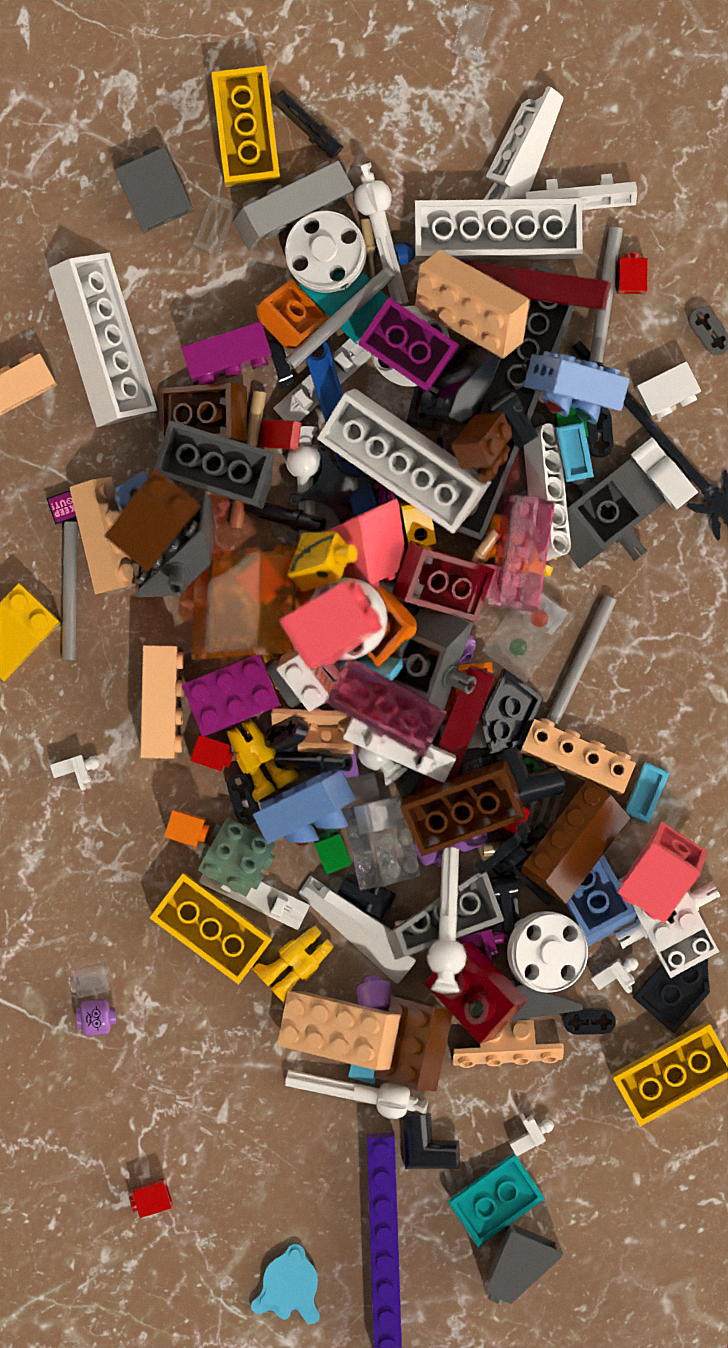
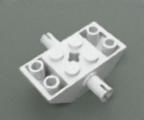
(681, 940)

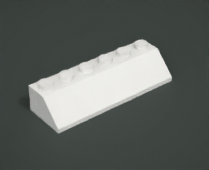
(499, 229)
(102, 339)
(402, 460)

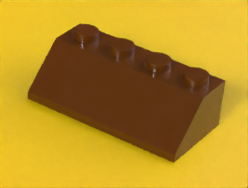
(463, 807)
(576, 842)

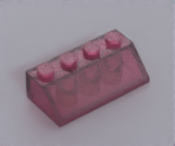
(521, 553)
(385, 707)

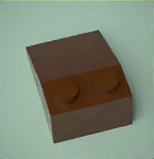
(208, 407)
(152, 520)

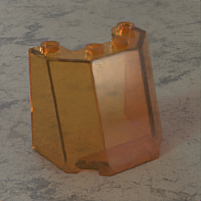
(242, 604)

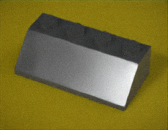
(216, 464)

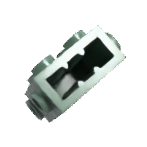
(236, 857)

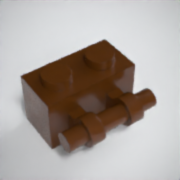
(483, 444)

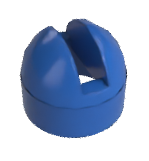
(404, 252)

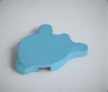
(289, 1285)

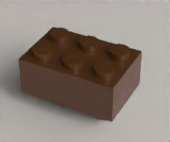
(418, 1044)

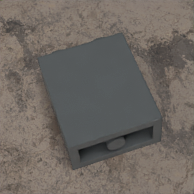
(153, 189)

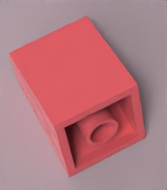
(378, 543)
(332, 624)
(662, 872)

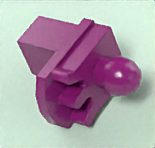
(488, 939)

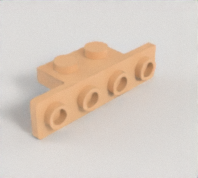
(324, 731)
(513, 1044)

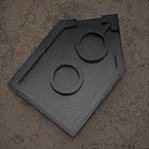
(508, 712)
(676, 997)

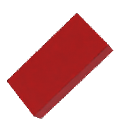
(279, 434)

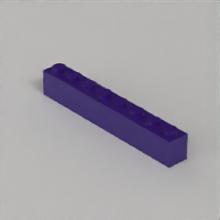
(384, 1240)

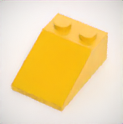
(22, 628)

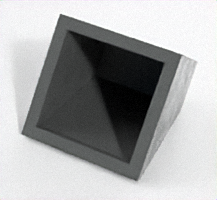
(519, 1263)

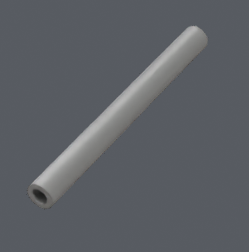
(608, 274)
(340, 317)
(69, 591)
(581, 659)

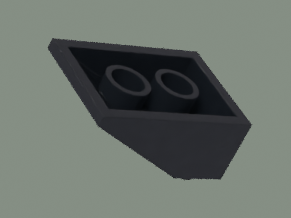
(461, 387)

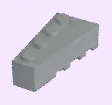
(290, 204)
(475, 910)

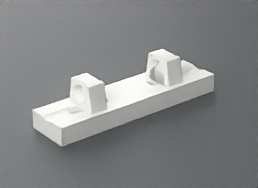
(593, 197)
(304, 398)
(434, 764)
(286, 907)

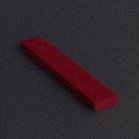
(549, 286)
(463, 720)

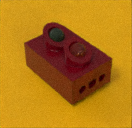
(485, 996)

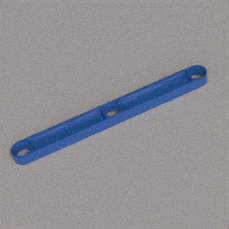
(329, 395)

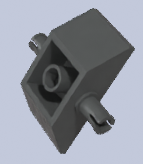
(632, 500)
(183, 559)
(434, 656)

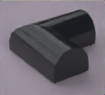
(532, 785)
(421, 1151)

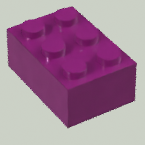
(408, 344)
(227, 354)
(231, 695)

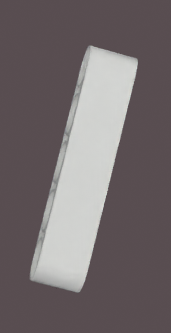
(546, 481)

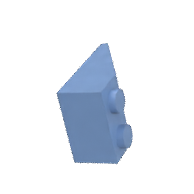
(598, 906)

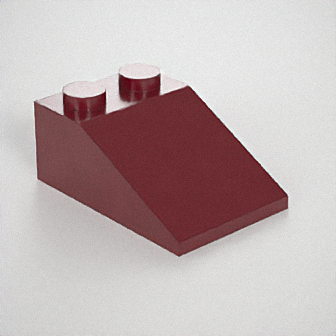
(443, 581)

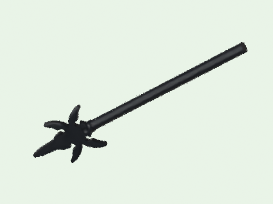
(718, 501)

